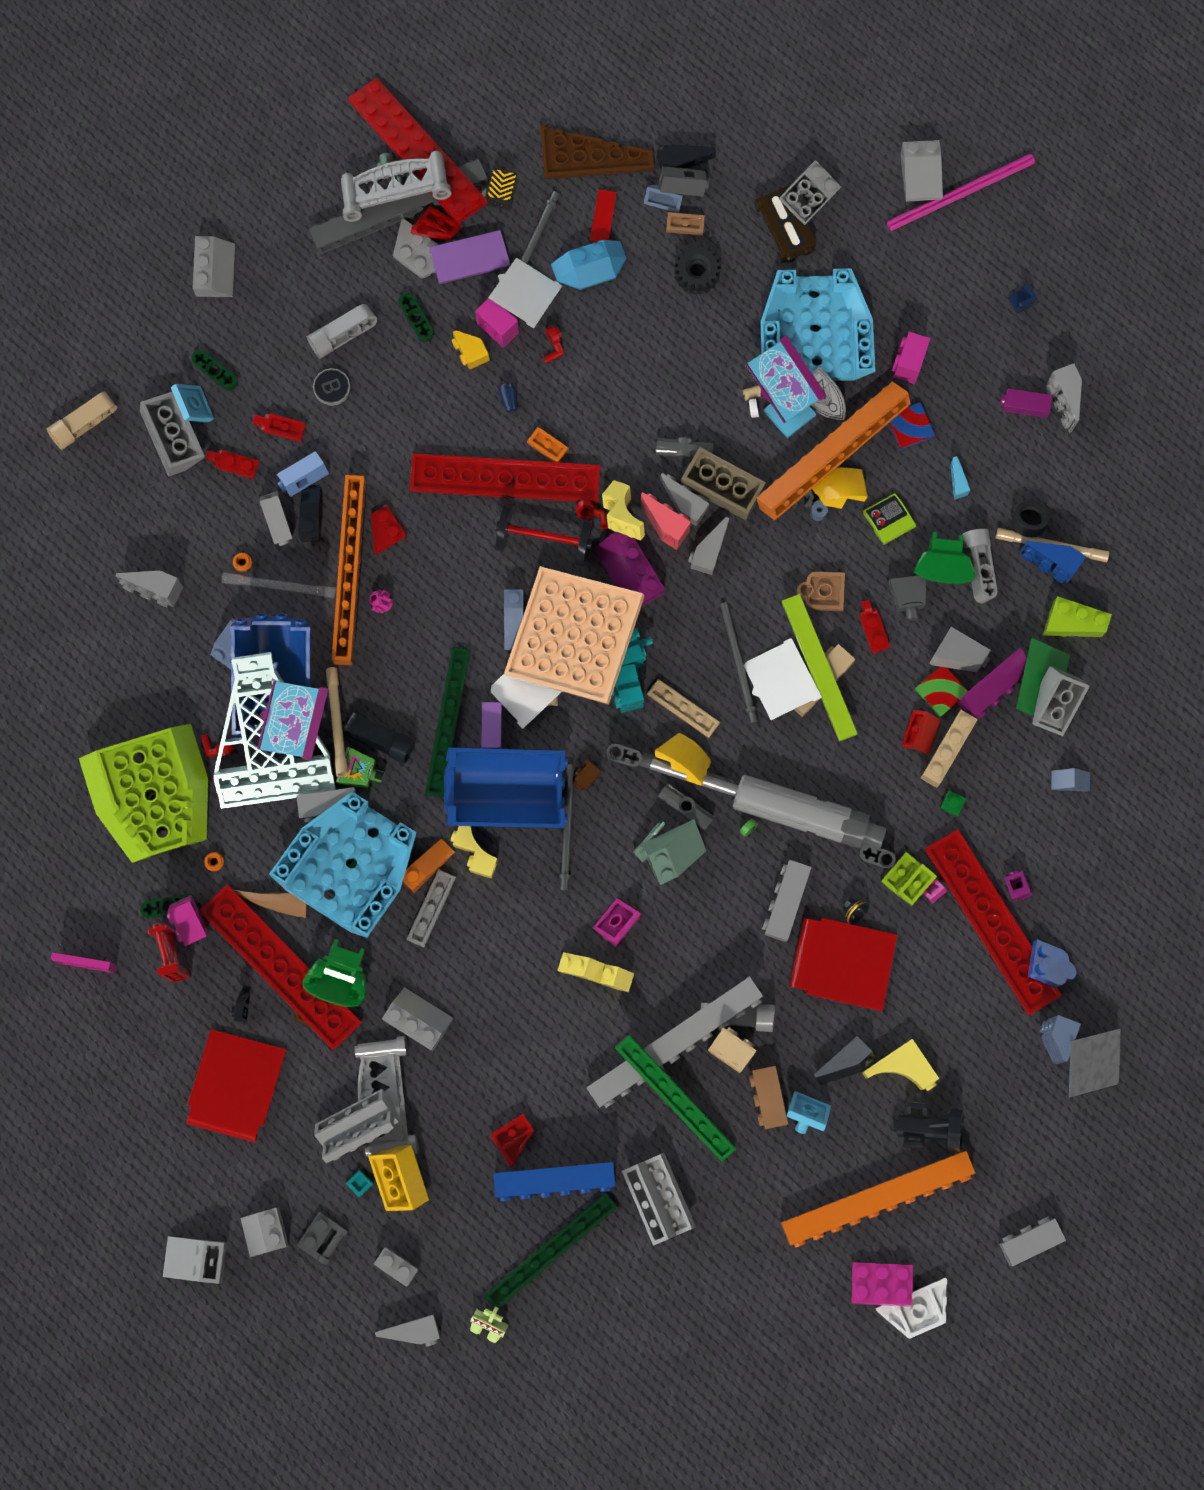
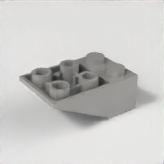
(809, 192)
(1066, 391)
(153, 585)
(195, 1260)

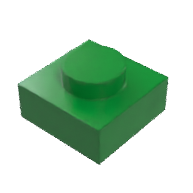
(953, 803)

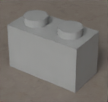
(396, 1266)

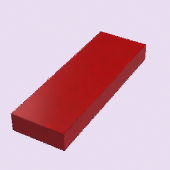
(603, 216)

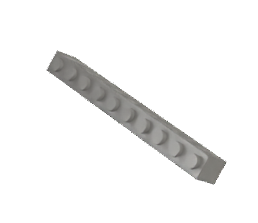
(679, 1039)

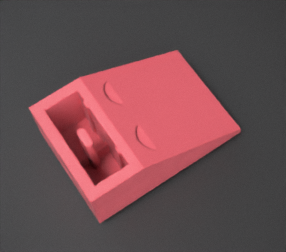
(670, 526)

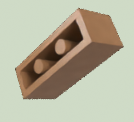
(768, 1098)

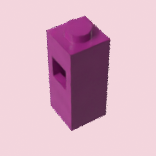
(1026, 403)

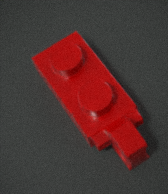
(280, 426)
(234, 463)
(873, 628)

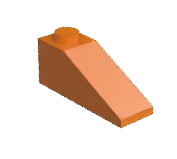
(427, 865)

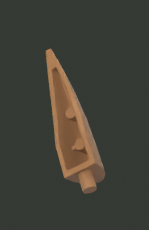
(278, 902)

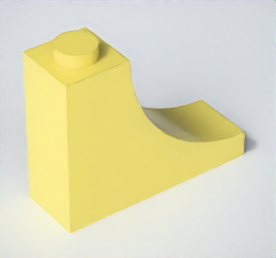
(906, 1062)

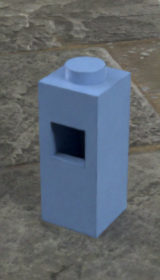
(302, 474)

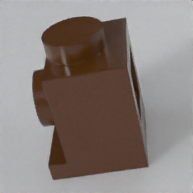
(586, 776)

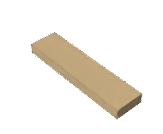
(683, 708)

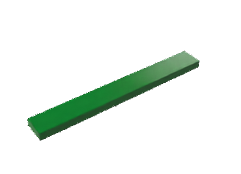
(675, 1097)

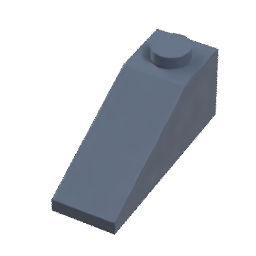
(512, 615)

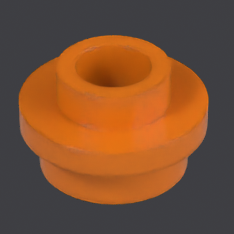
(240, 556)
(209, 857)

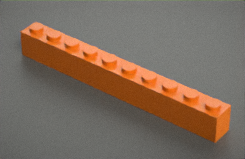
(833, 450)
(349, 570)
(877, 1198)

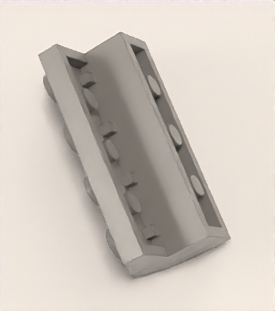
(356, 1125)
(658, 1199)

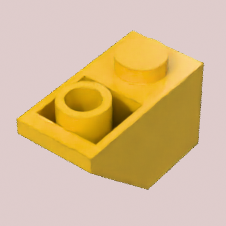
(471, 348)

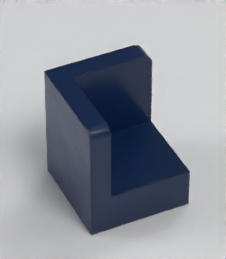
(1022, 299)

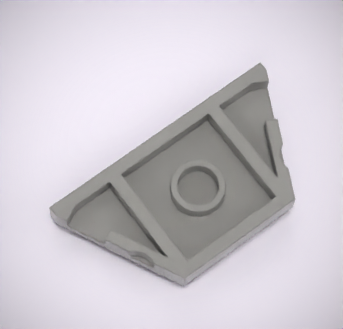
(414, 251)

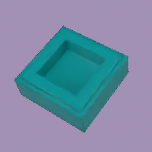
(359, 1183)

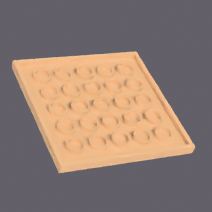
(574, 635)

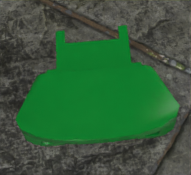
(945, 562)
(336, 978)

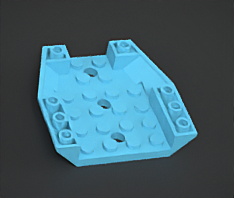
(840, 311)
(319, 858)

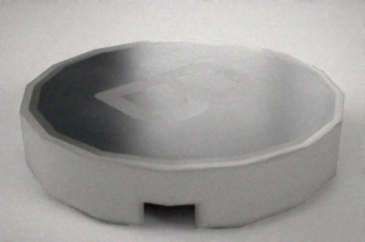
(331, 387)

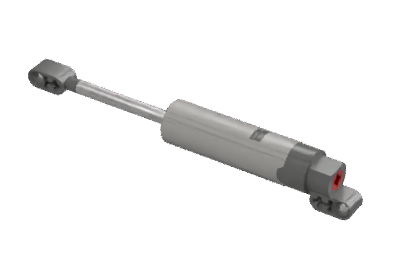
(786, 808)

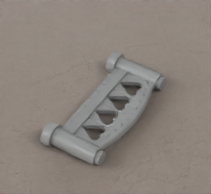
(433, 181)
(387, 1054)

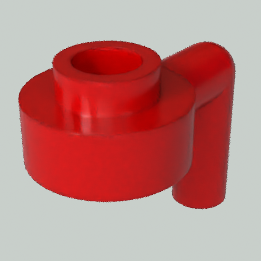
(554, 337)
(585, 510)
(209, 752)

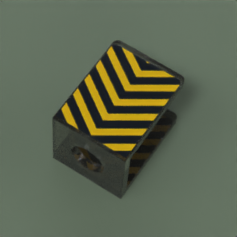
(502, 189)

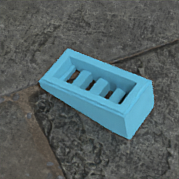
(959, 481)

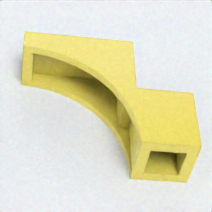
(619, 519)
(481, 862)
(596, 971)

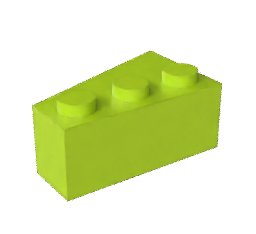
(1075, 619)

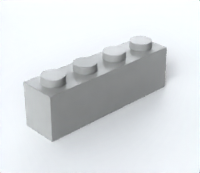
(787, 901)

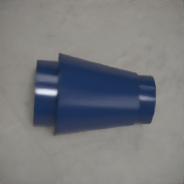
(508, 396)

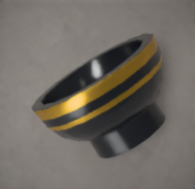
(855, 910)

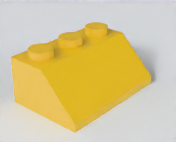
(398, 1178)

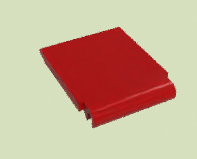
(843, 962)
(234, 1085)

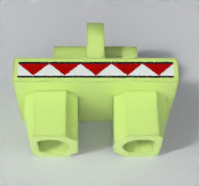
(489, 1321)

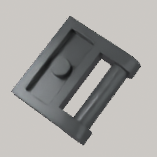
(317, 1234)

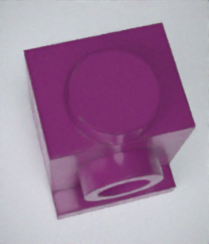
(1022, 893)

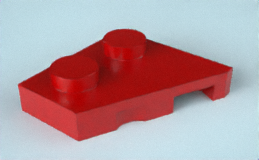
(435, 225)
(385, 529)
(512, 1138)

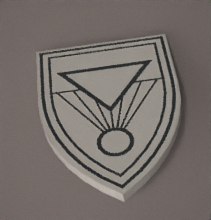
(833, 405)

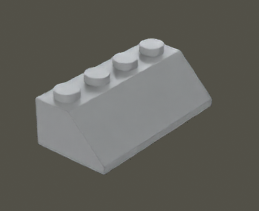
(171, 433)

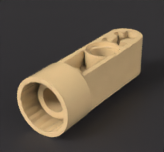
(81, 420)

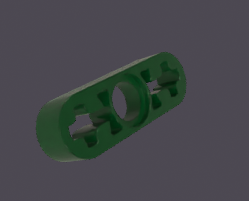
(418, 310)
(228, 374)
(155, 914)

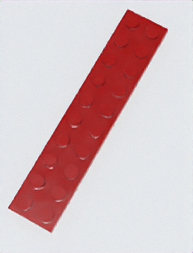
(411, 141)
(504, 478)
(990, 919)
(277, 965)

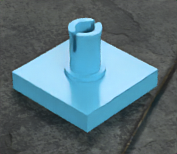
(192, 403)
(793, 424)
(808, 1112)

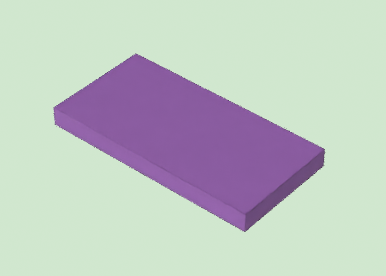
(469, 257)

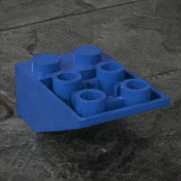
(1053, 558)

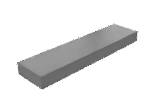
(431, 908)

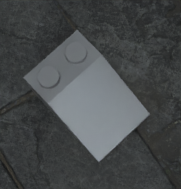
(922, 170)
(1058, 700)

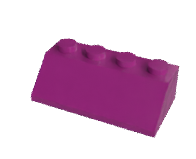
(629, 566)
(994, 685)

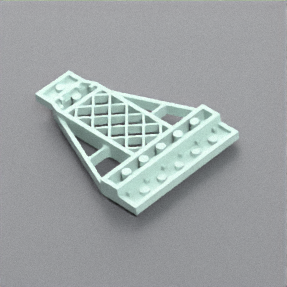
(266, 780)

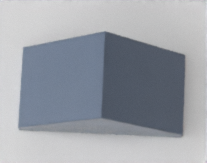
(1070, 780)

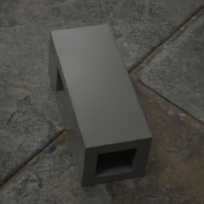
(683, 181)

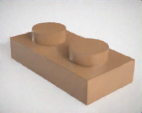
(685, 223)

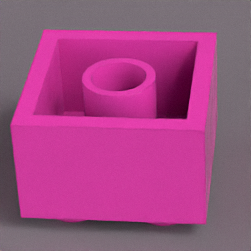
(497, 322)
(910, 357)
(187, 920)

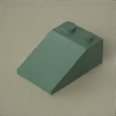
(674, 851)

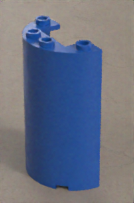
(290, 648)
(505, 788)

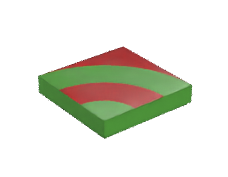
(941, 690)

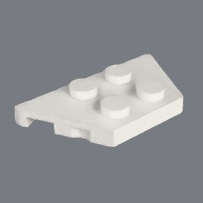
(926, 1310)

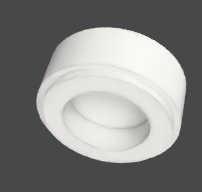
(753, 408)

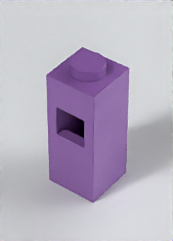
(491, 725)

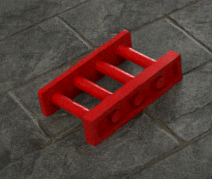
(171, 968)

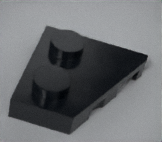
(240, 1010)

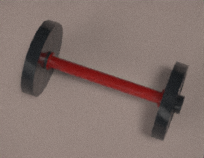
(504, 527)

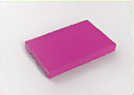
(84, 962)

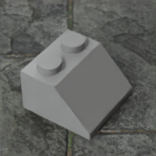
(264, 1232)

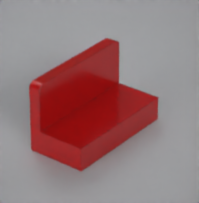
(921, 731)

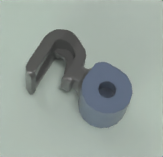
(817, 509)

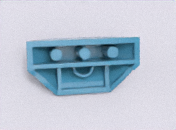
(590, 264)

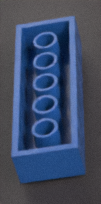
(554, 1180)

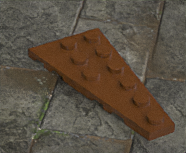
(582, 155)

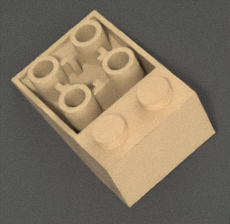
(732, 1049)

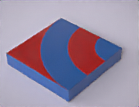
(911, 427)

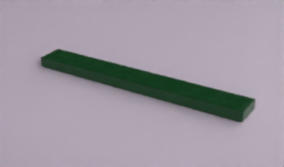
(447, 720)
(550, 1251)

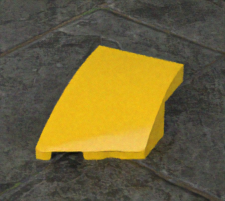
(840, 485)
(685, 757)

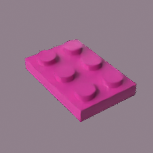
(882, 1284)

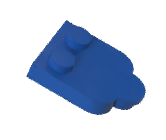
(1050, 964)

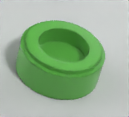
(748, 827)

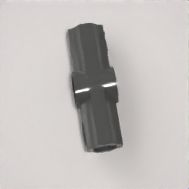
(681, 447)
(676, 799)

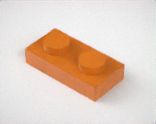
(547, 445)

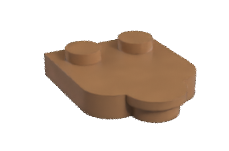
(823, 591)

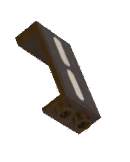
(787, 230)

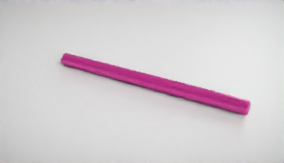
(961, 192)

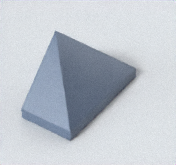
(662, 200)

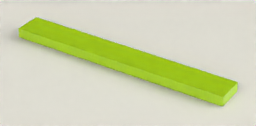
(819, 667)

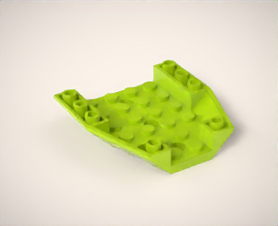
(171, 769)

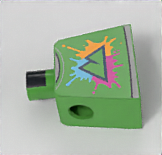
(360, 770)

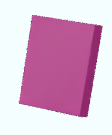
(617, 922)

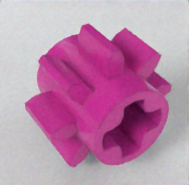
(380, 601)

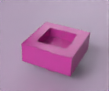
(934, 891)

